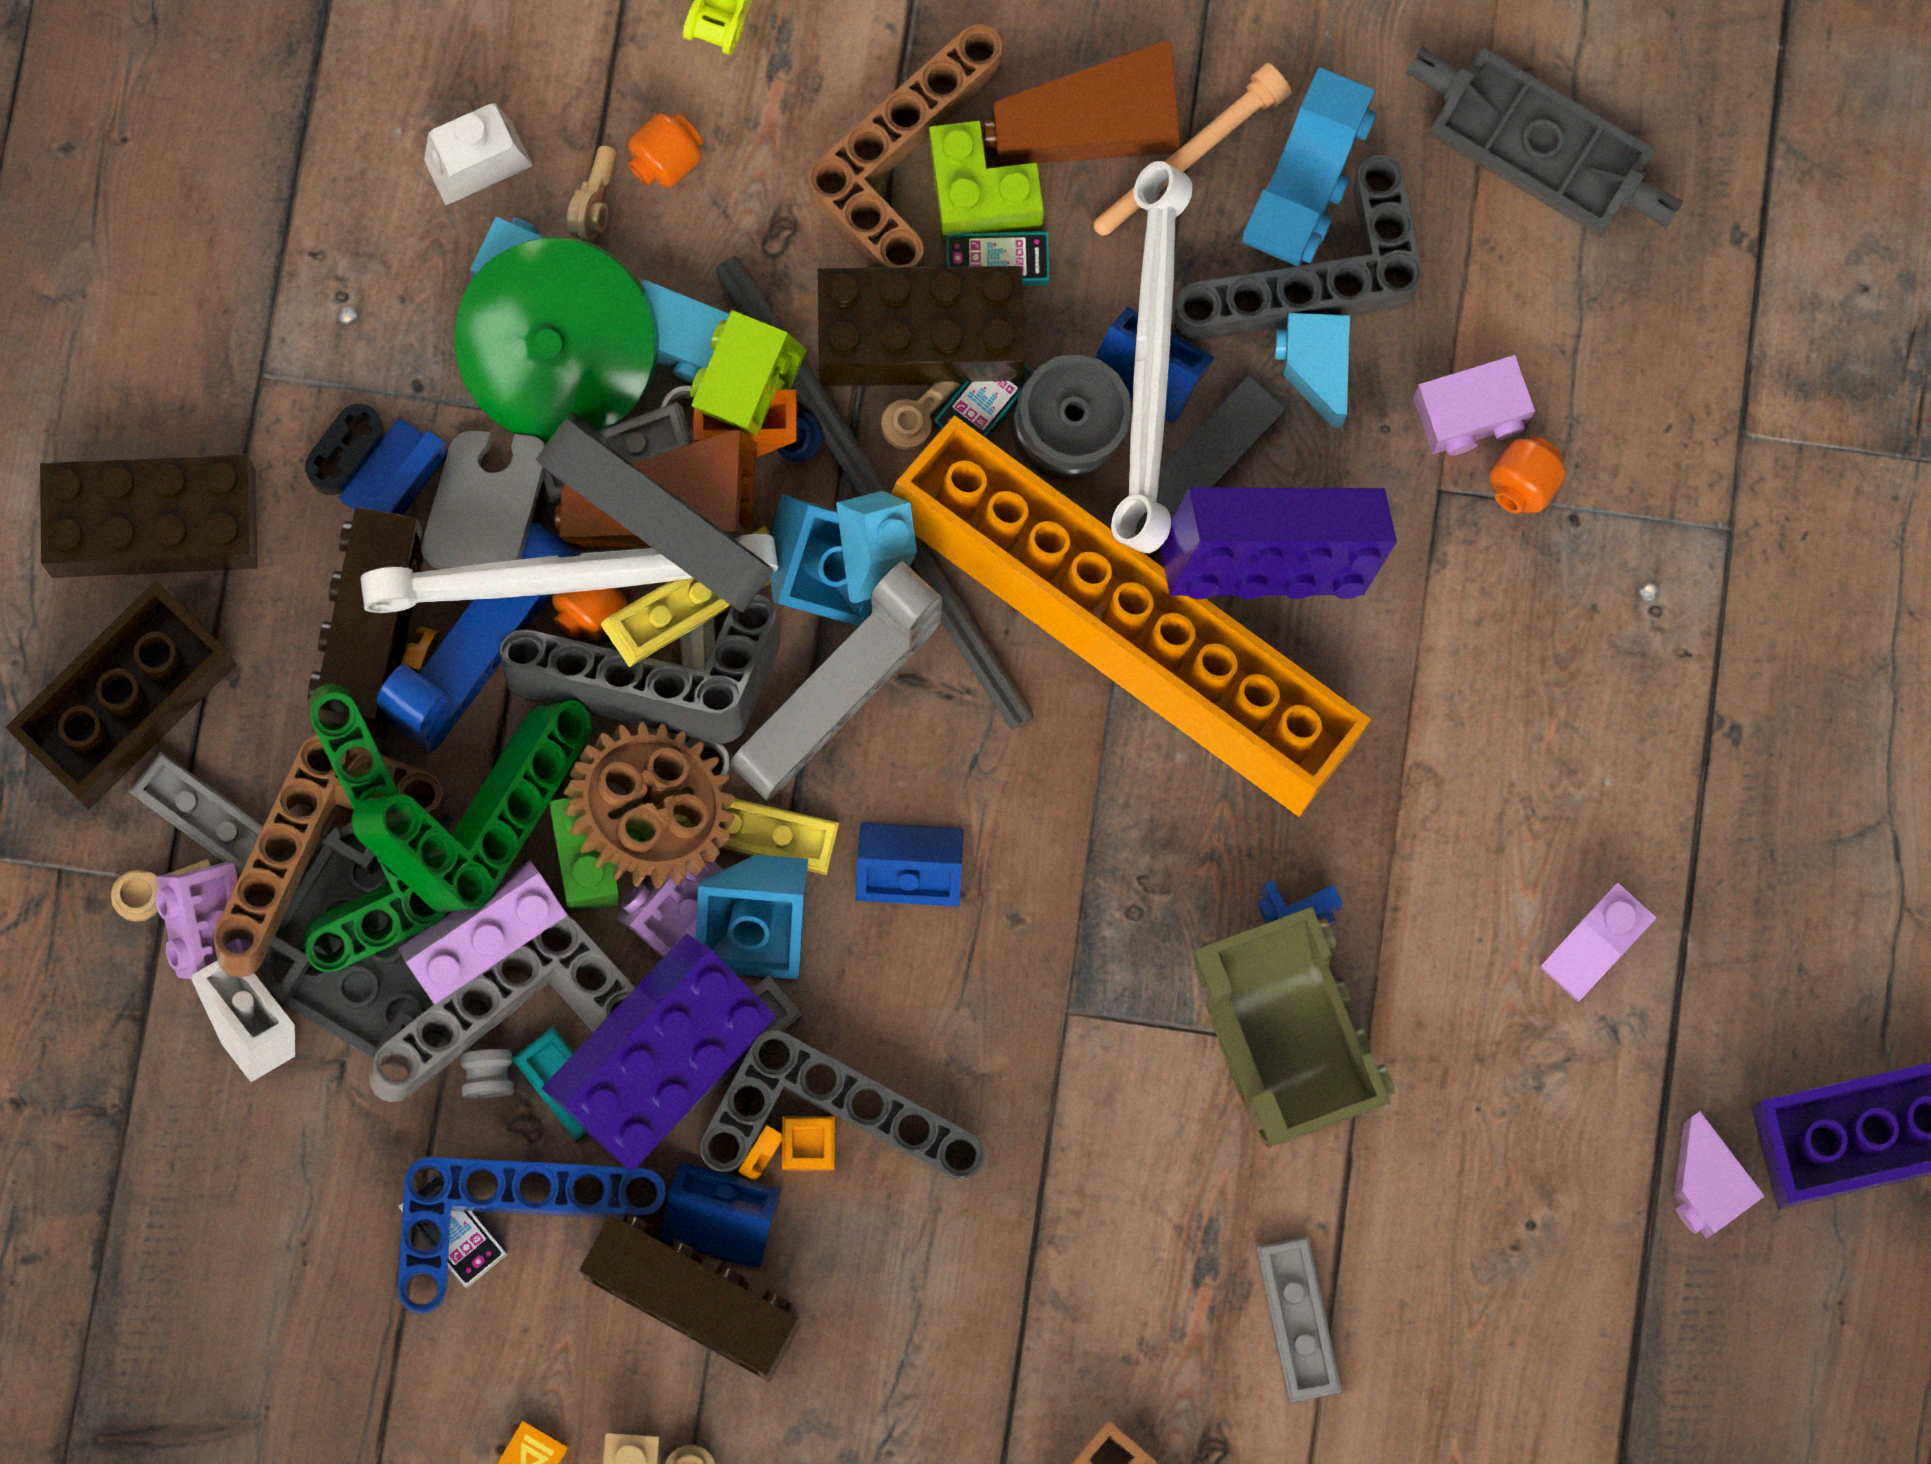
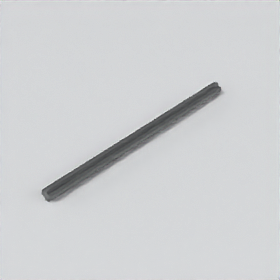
(867, 481)

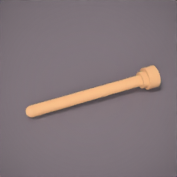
(1266, 89)

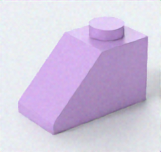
(1598, 942)
(1710, 1180)

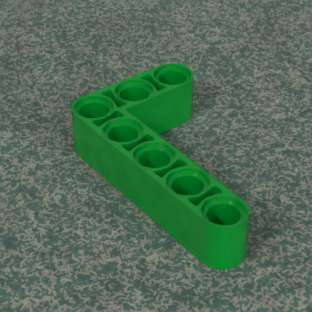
(521, 779)
(392, 897)

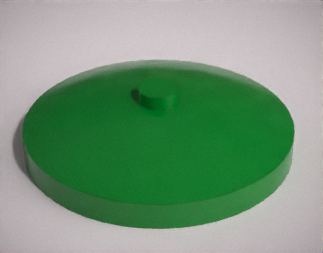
(554, 335)

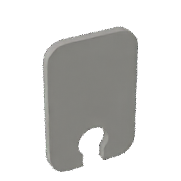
(482, 513)

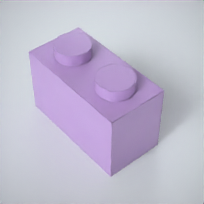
(1474, 406)

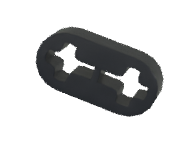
(335, 441)

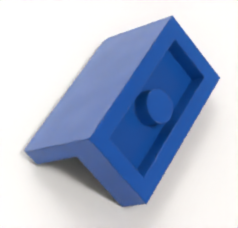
(1186, 362)
(395, 470)
(909, 864)
(719, 1214)

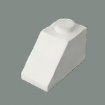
(246, 1020)

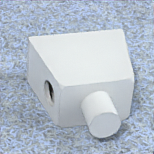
(474, 153)

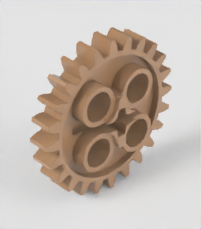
(631, 764)

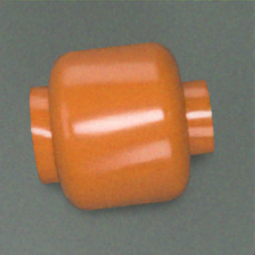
(664, 150)
(1527, 475)
(584, 611)

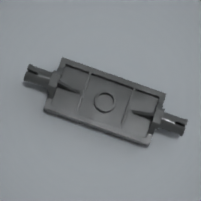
(1542, 141)

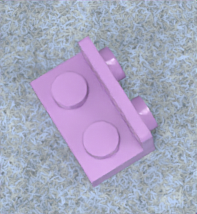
(191, 911)
(664, 913)

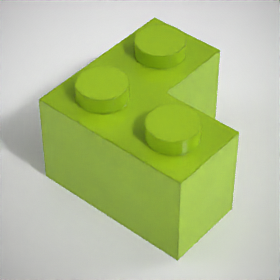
(977, 197)
(745, 371)

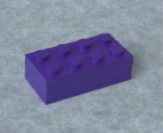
(1277, 542)
(659, 1052)
(1847, 1136)

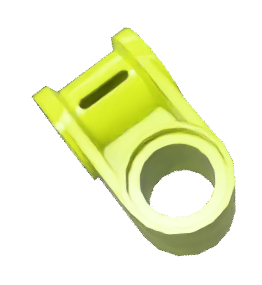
(717, 22)

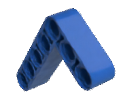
(435, 699)
(505, 1200)

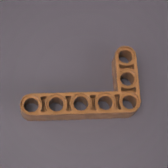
(897, 143)
(300, 836)

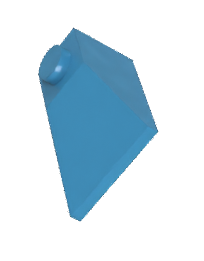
(812, 562)
(755, 915)

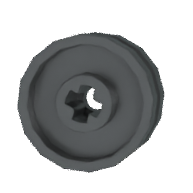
(1099, 417)

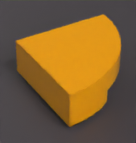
(422, 649)
(760, 1154)

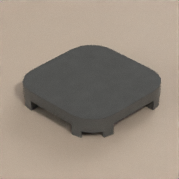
(368, 998)

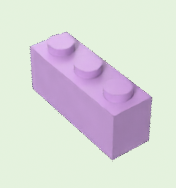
(477, 939)

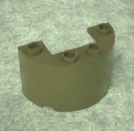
(1289, 1028)

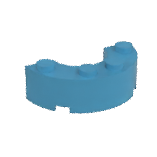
(1292, 210)

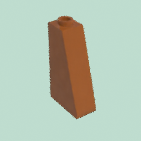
(1093, 114)
(707, 475)

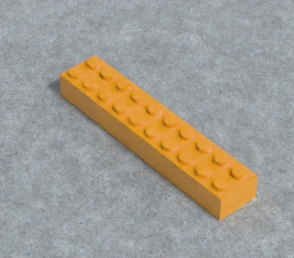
(1119, 617)

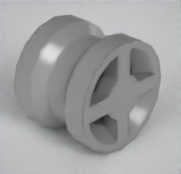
(487, 1074)

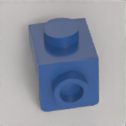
(1273, 906)

